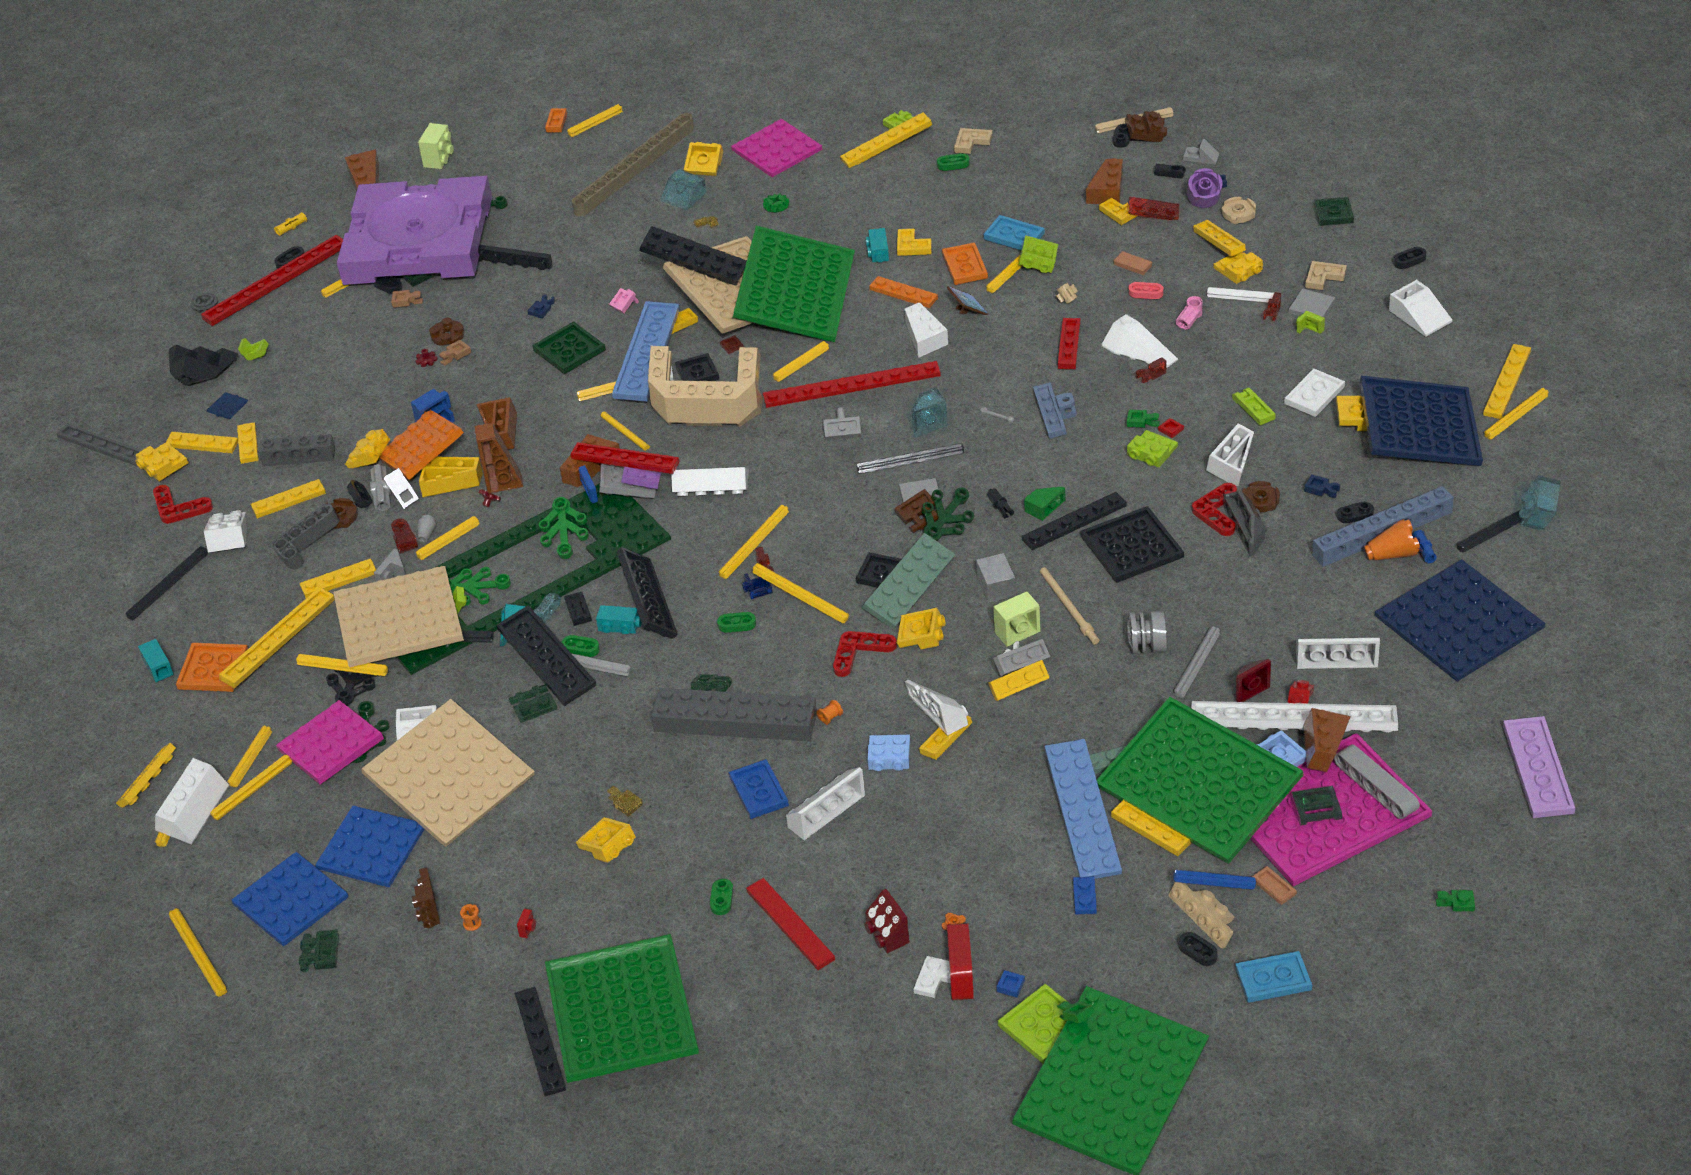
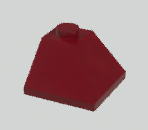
(1253, 679)

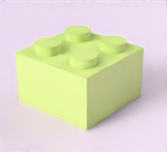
(435, 146)
(1017, 618)

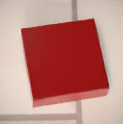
(1171, 428)

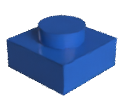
(1010, 983)

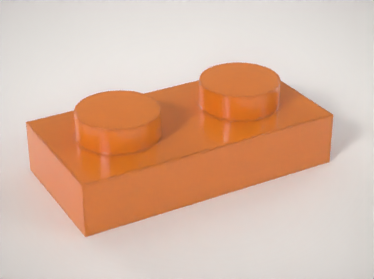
(556, 120)

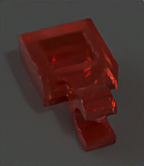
(1273, 306)
(1155, 370)
(762, 558)

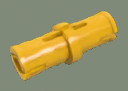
(290, 223)

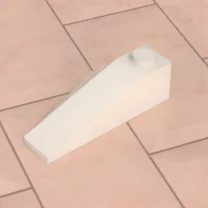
(1135, 341)

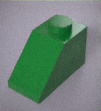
(1044, 501)

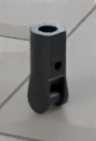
(1173, 171)

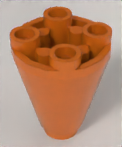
(1393, 543)

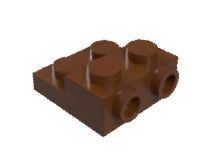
(1146, 127)
(425, 901)

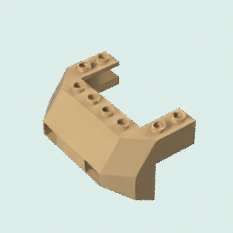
(705, 401)

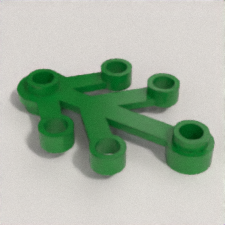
(562, 526)
(472, 585)

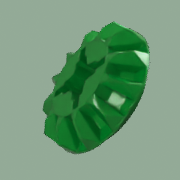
(781, 204)

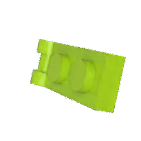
(1254, 406)

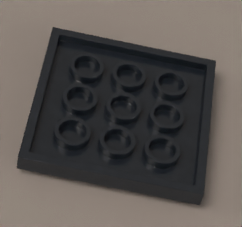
(1132, 544)

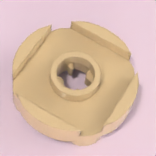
(1246, 212)

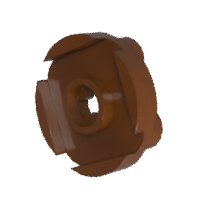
(441, 338)
(1270, 495)
(348, 510)

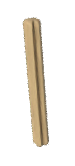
(1111, 125)

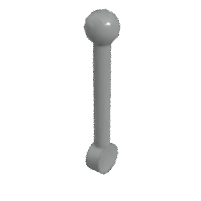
(984, 410)

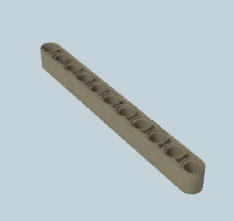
(632, 164)

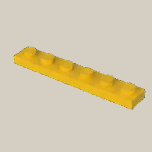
(886, 140)
(1507, 381)

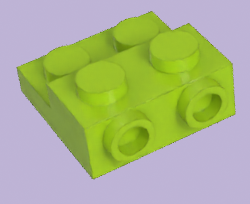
(1038, 254)
(1151, 448)

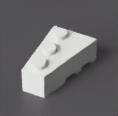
(925, 330)
(1231, 455)

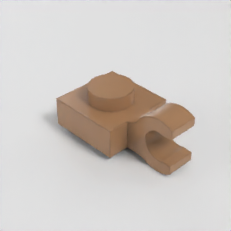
(404, 297)
(456, 350)

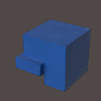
(433, 401)

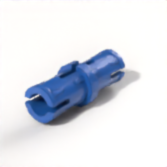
(1425, 546)

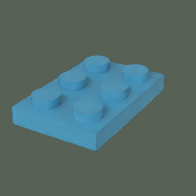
(1012, 232)
(1273, 976)

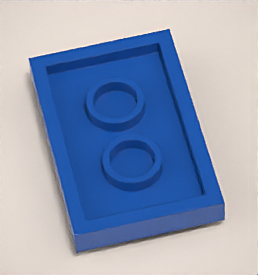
(758, 789)

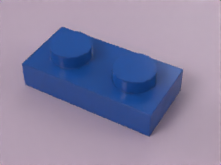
(1084, 895)

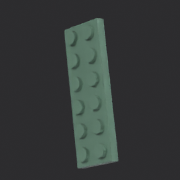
(908, 581)

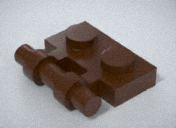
(911, 510)

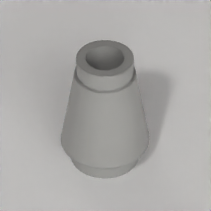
(425, 528)

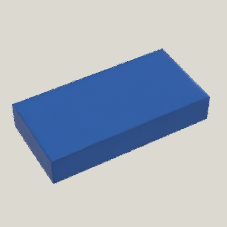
(588, 484)

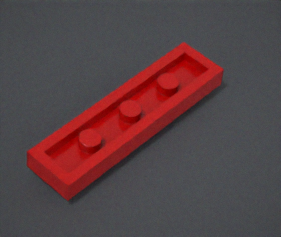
(1069, 343)

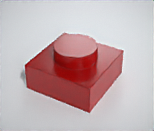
(526, 923)

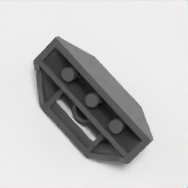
(1247, 520)

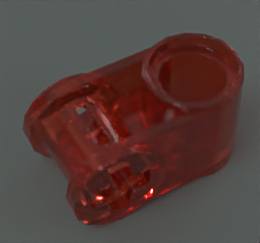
(403, 536)

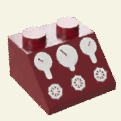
(887, 923)

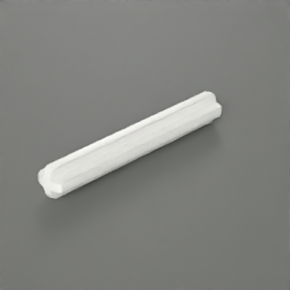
(1239, 294)

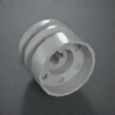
(1147, 632)

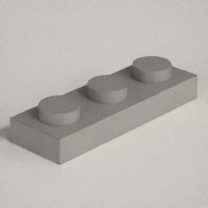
(1021, 657)

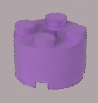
(1204, 188)

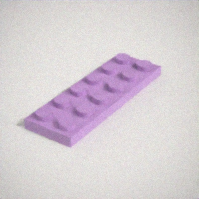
(1538, 767)

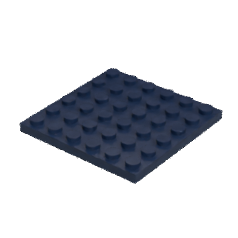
(1420, 420)
(1459, 620)

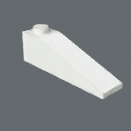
(938, 707)

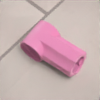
(1190, 313)

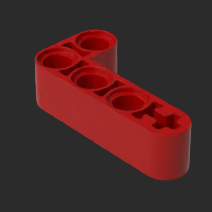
(960, 961)

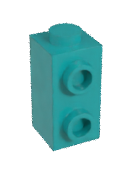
(877, 245)
(618, 619)
(155, 660)

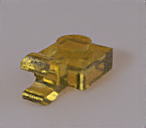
(624, 802)

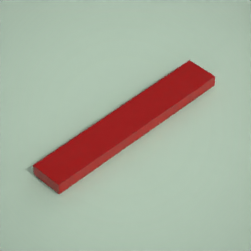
(625, 458)
(790, 924)

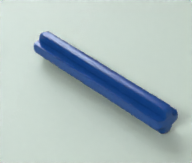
(1214, 879)

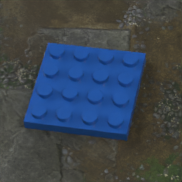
(370, 846)
(289, 898)

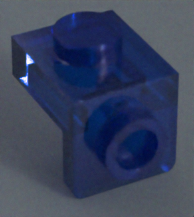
(756, 587)

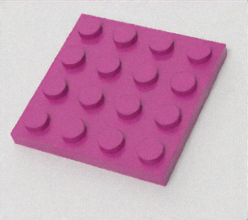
(776, 148)
(330, 742)

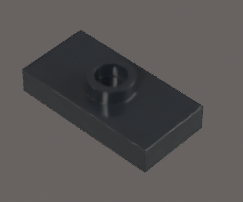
(577, 608)

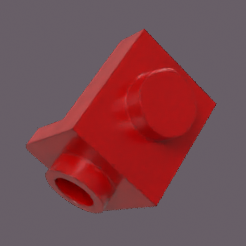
(1300, 692)

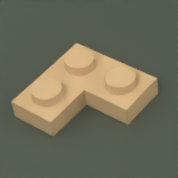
(969, 137)
(1321, 271)

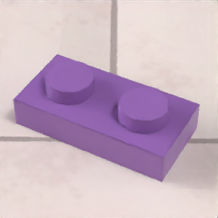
(641, 477)

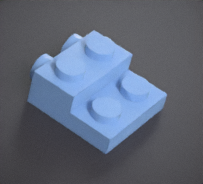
(1285, 748)
(888, 752)

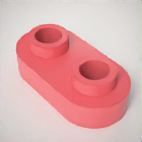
(1146, 290)

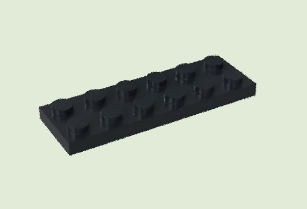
(693, 255)
(647, 593)
(546, 655)

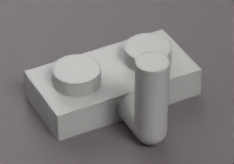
(842, 426)

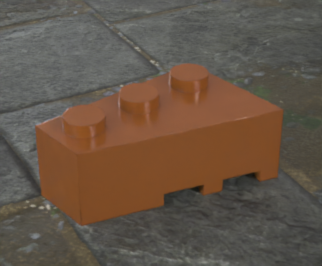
(1106, 182)
(503, 416)
(570, 467)
(1322, 737)

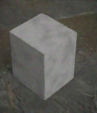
(996, 577)

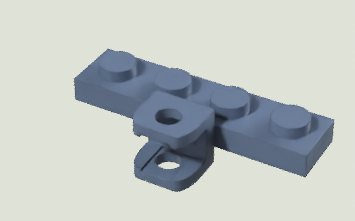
(1054, 409)

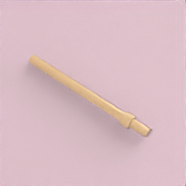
(1085, 627)

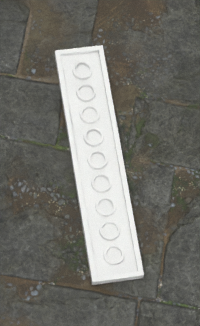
(1293, 715)

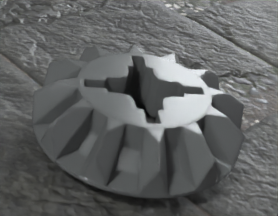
(208, 298)

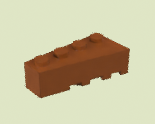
(363, 168)
(497, 463)

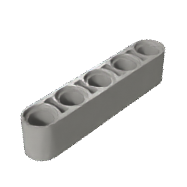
(1376, 781)

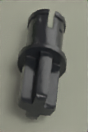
(1000, 503)

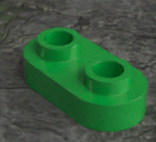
(953, 162)
(736, 622)
(582, 645)
(721, 894)

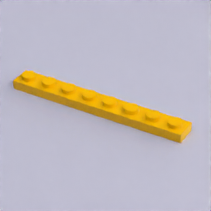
(276, 637)

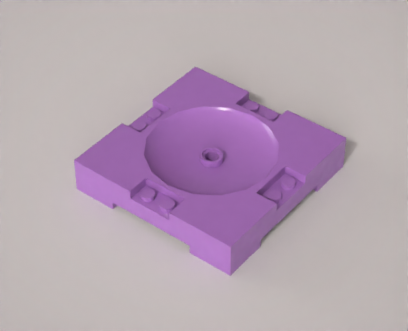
(415, 229)

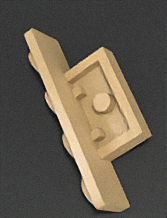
(1204, 911)

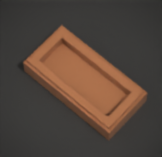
(1132, 263)
(1274, 885)

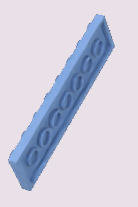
(652, 330)
(1082, 809)

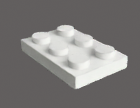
(1314, 392)

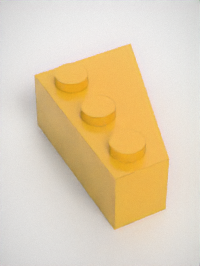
(450, 474)

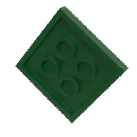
(569, 347)

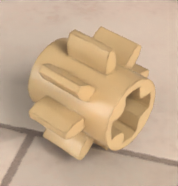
(1066, 293)

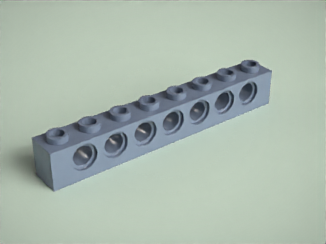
(1357, 535)

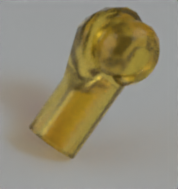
(712, 220)

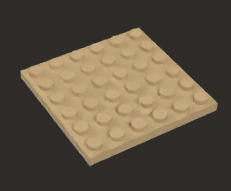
(712, 295)
(397, 616)
(447, 772)

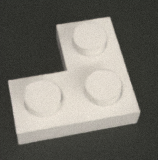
(931, 975)

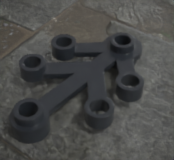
(348, 693)

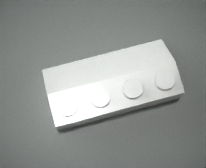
(709, 480)
(1337, 653)
(191, 802)
(826, 803)

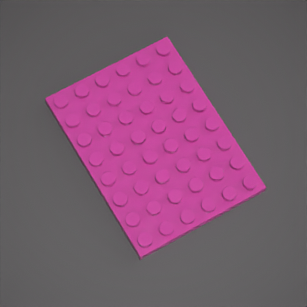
(1319, 845)

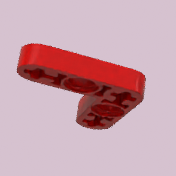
(171, 509)
(1210, 509)
(852, 646)

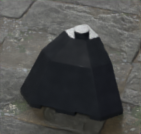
(198, 364)

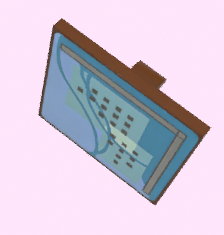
(966, 302)

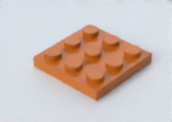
(205, 664)

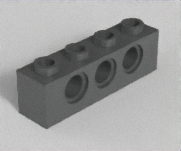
(297, 450)

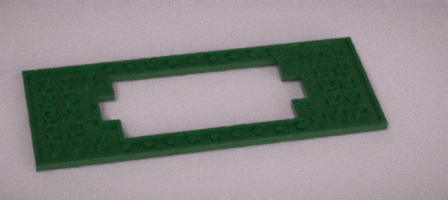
(611, 521)

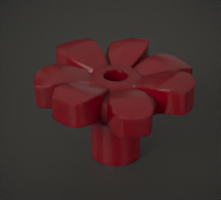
(426, 358)
(488, 497)

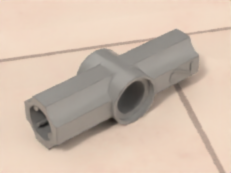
(379, 488)

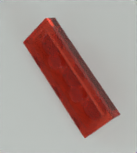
(1153, 208)

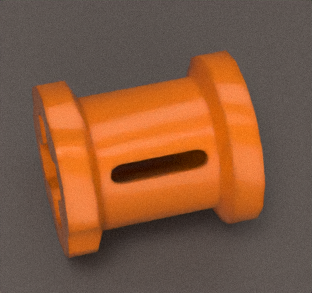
(829, 712)
(473, 915)

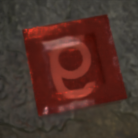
(731, 344)

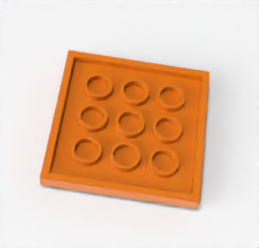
(420, 444)

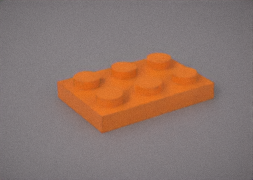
(964, 263)

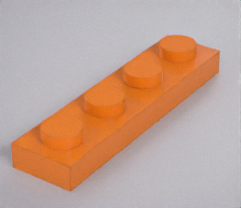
(903, 291)

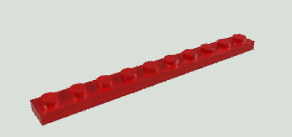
(272, 281)
(851, 384)

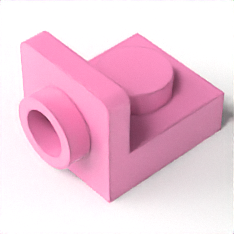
(623, 300)

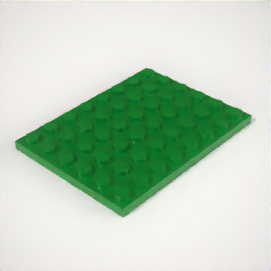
(794, 284)
(1200, 779)
(620, 1008)
(1111, 1082)

